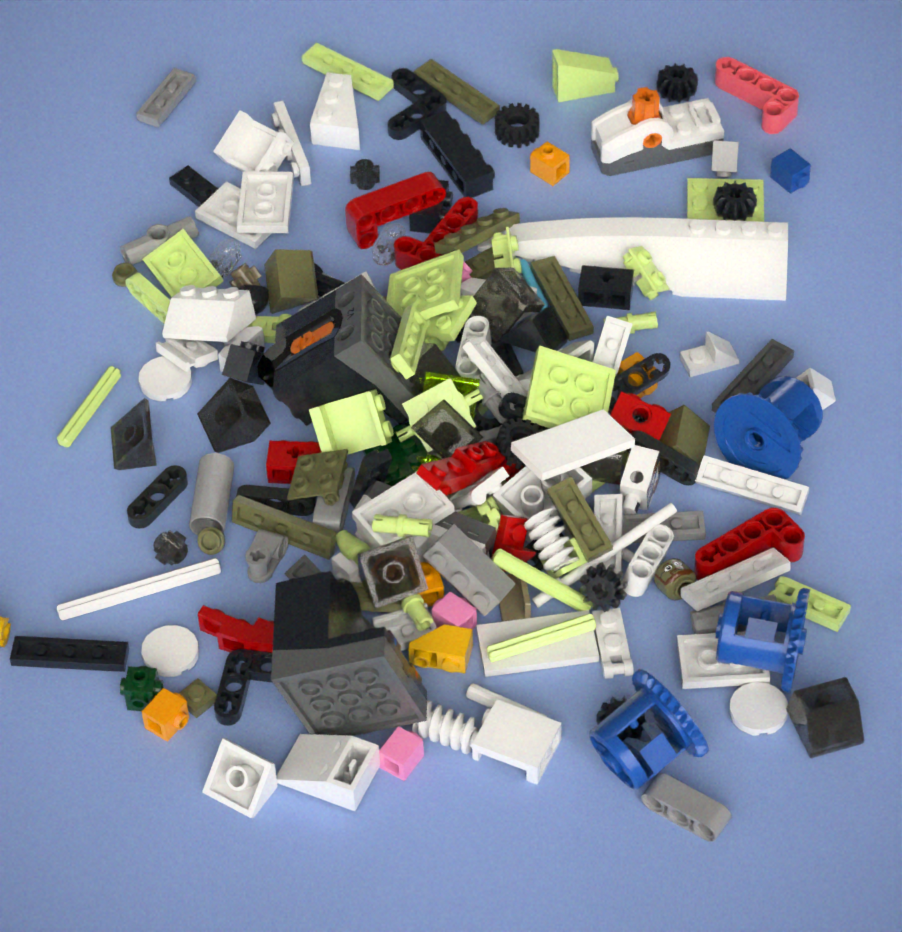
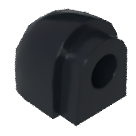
(259, 296)

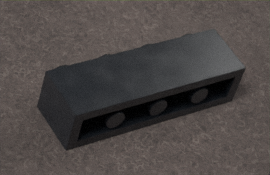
(457, 154)

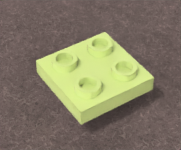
(446, 326)

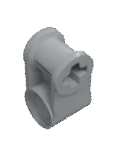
(265, 555)

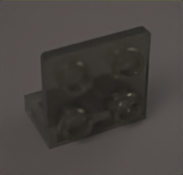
(504, 300)

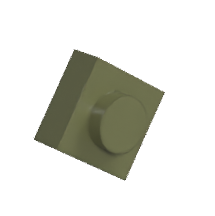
(198, 697)

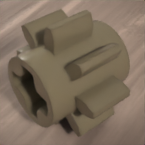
(245, 276)

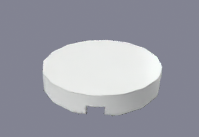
(164, 380)
(170, 650)
(758, 708)

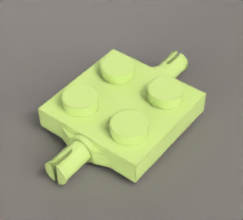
(423, 403)

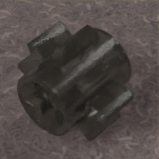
(364, 174)
(170, 548)

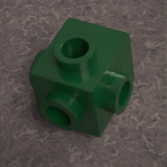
(140, 687)

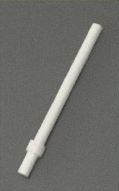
(618, 545)

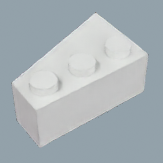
(335, 115)

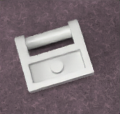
(476, 493)

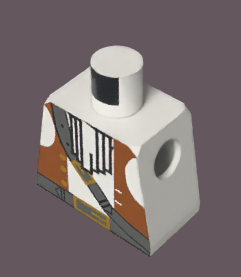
(640, 479)

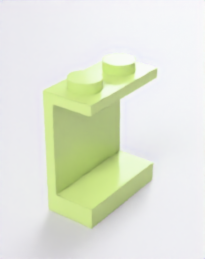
(352, 423)

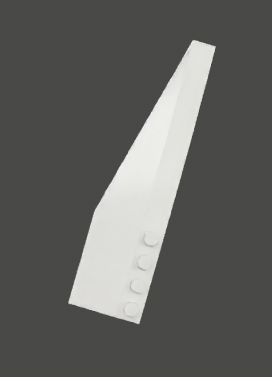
(692, 254)

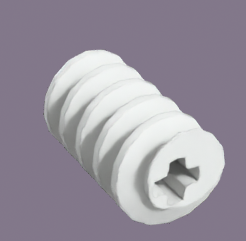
(549, 540)
(446, 728)

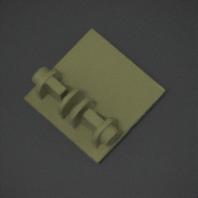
(319, 476)

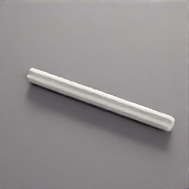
(138, 589)

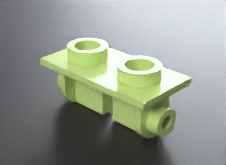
(506, 246)
(652, 279)

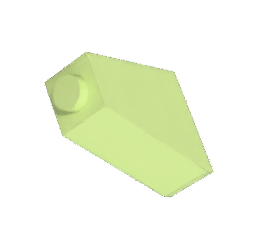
(581, 75)

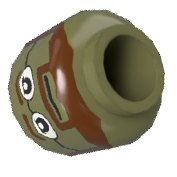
(672, 576)

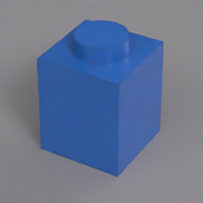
(790, 170)

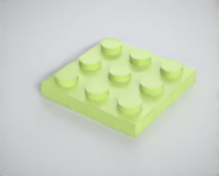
(701, 193)
(429, 286)
(566, 388)

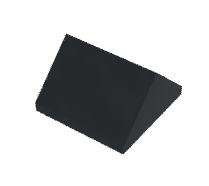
(536, 331)

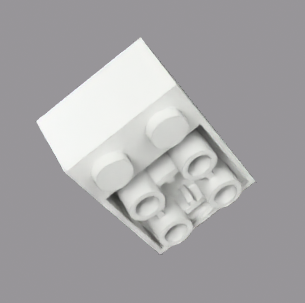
(331, 768)

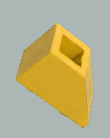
(443, 649)

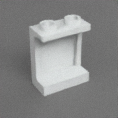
(253, 146)
(517, 738)

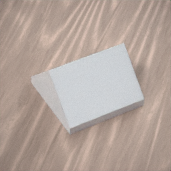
(240, 779)

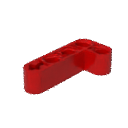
(390, 203)
(413, 252)
(760, 533)

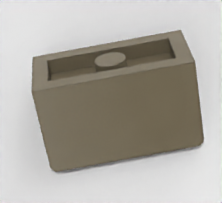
(517, 602)

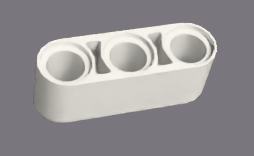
(474, 328)
(647, 560)

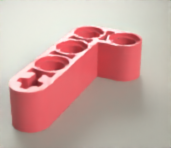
(760, 90)

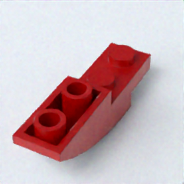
(463, 468)
(236, 633)

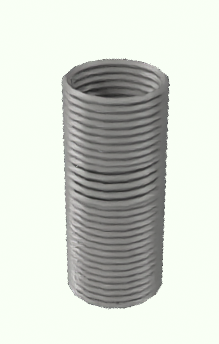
(211, 492)

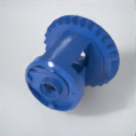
(768, 427)
(758, 645)
(642, 759)

